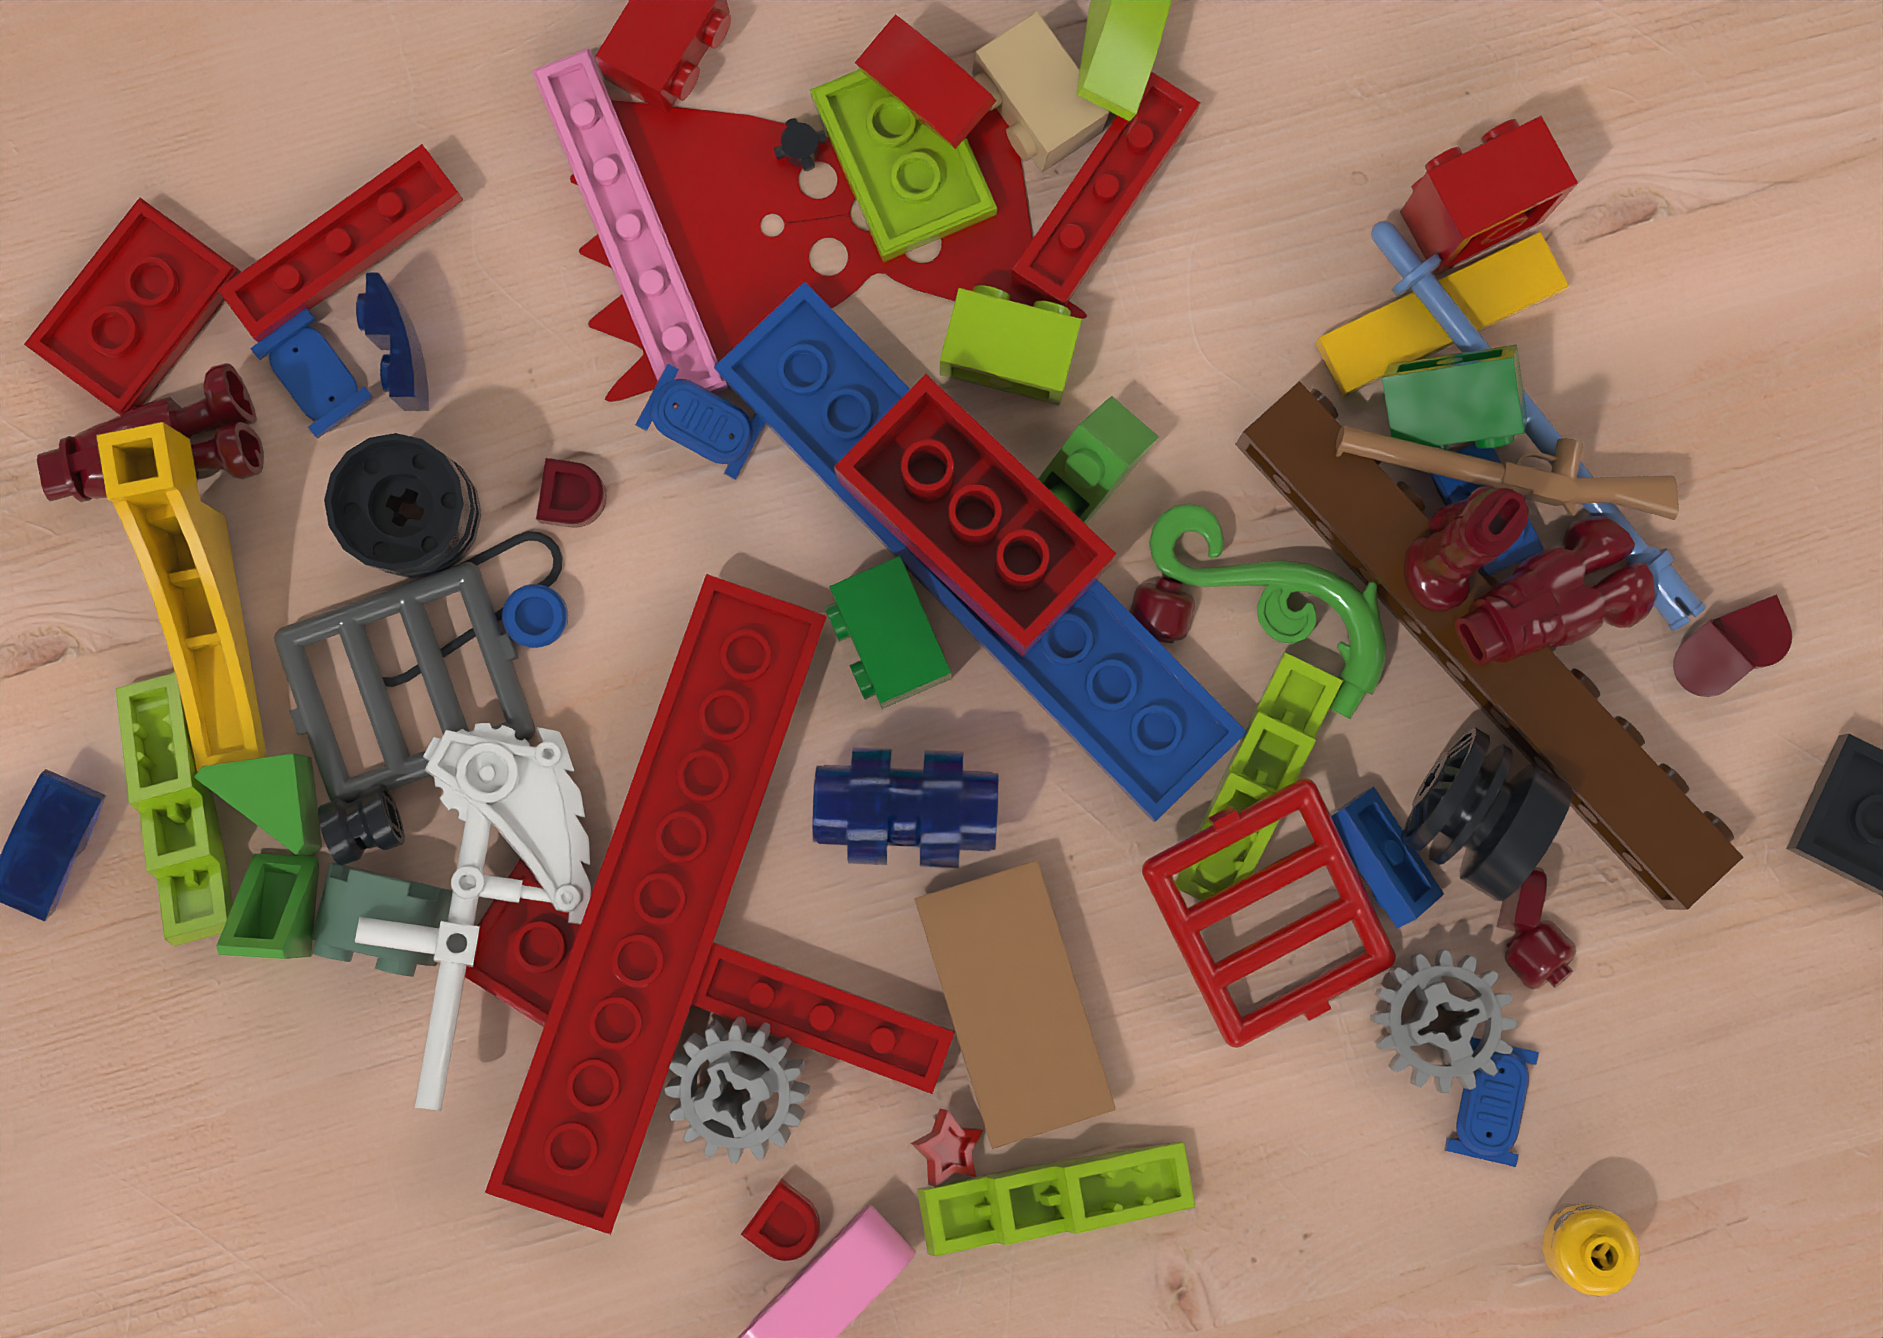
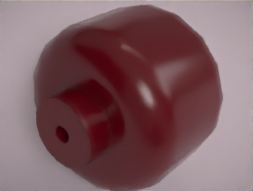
(1163, 609)
(1541, 955)

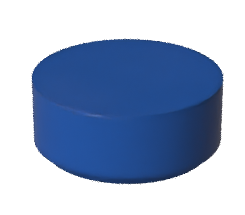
(535, 615)

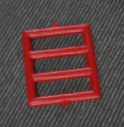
(1352, 905)

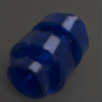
(887, 806)

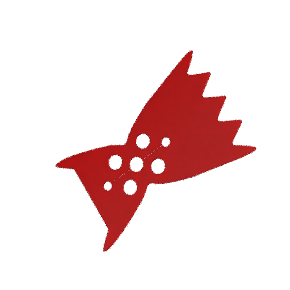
(718, 180)

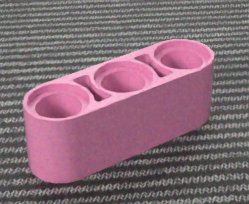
(836, 1282)

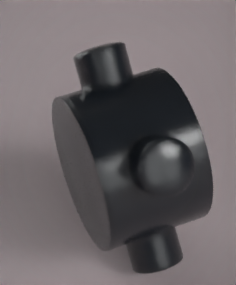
(800, 144)

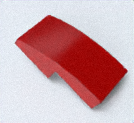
(925, 81)

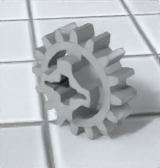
(1455, 1048)
(727, 1116)

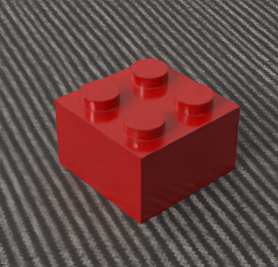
(1487, 193)

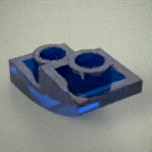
(390, 328)
(45, 843)

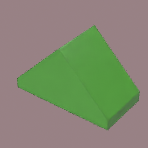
(274, 795)
(273, 909)

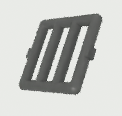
(349, 622)

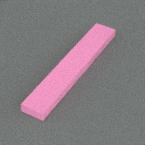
(627, 220)

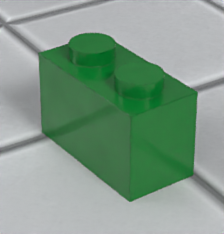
(1457, 398)
(888, 632)

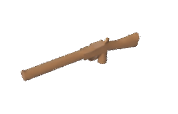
(1559, 487)

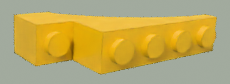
(192, 584)

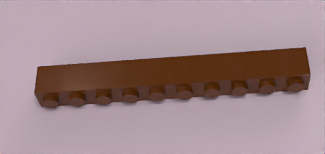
(1532, 699)

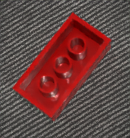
(974, 515)

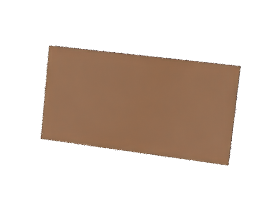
(1015, 1004)

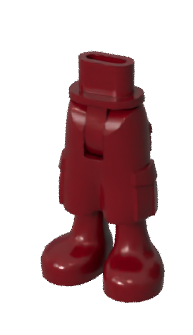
(227, 406)
(1462, 542)
(1550, 604)

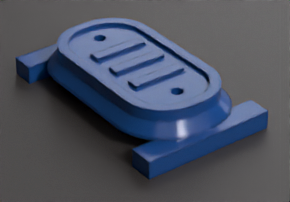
(313, 373)
(700, 421)
(1493, 1108)

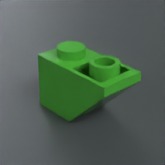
(1097, 458)

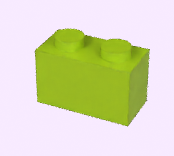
(1009, 344)

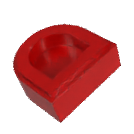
(784, 1224)

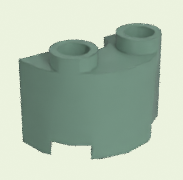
(363, 893)

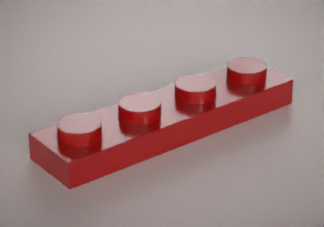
(1104, 192)
(341, 243)
(823, 1017)

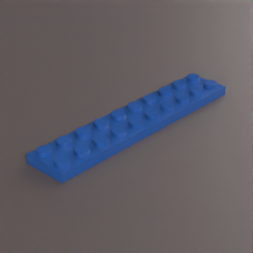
(1091, 669)

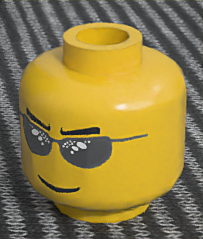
(1571, 1253)

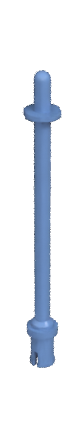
(1419, 277)

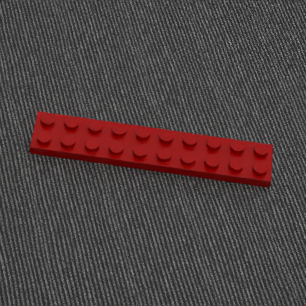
(656, 906)

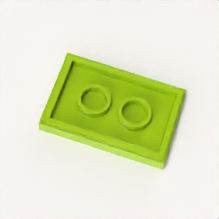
(899, 169)

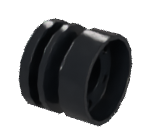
(367, 496)
(1496, 820)

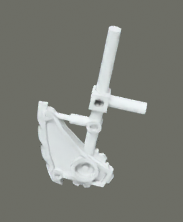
(535, 809)

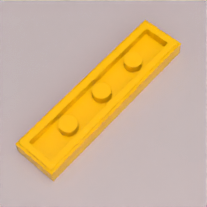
(1407, 331)

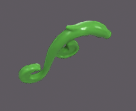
(1359, 611)

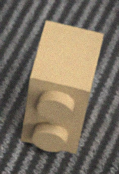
(1037, 92)

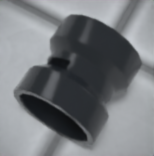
(361, 824)

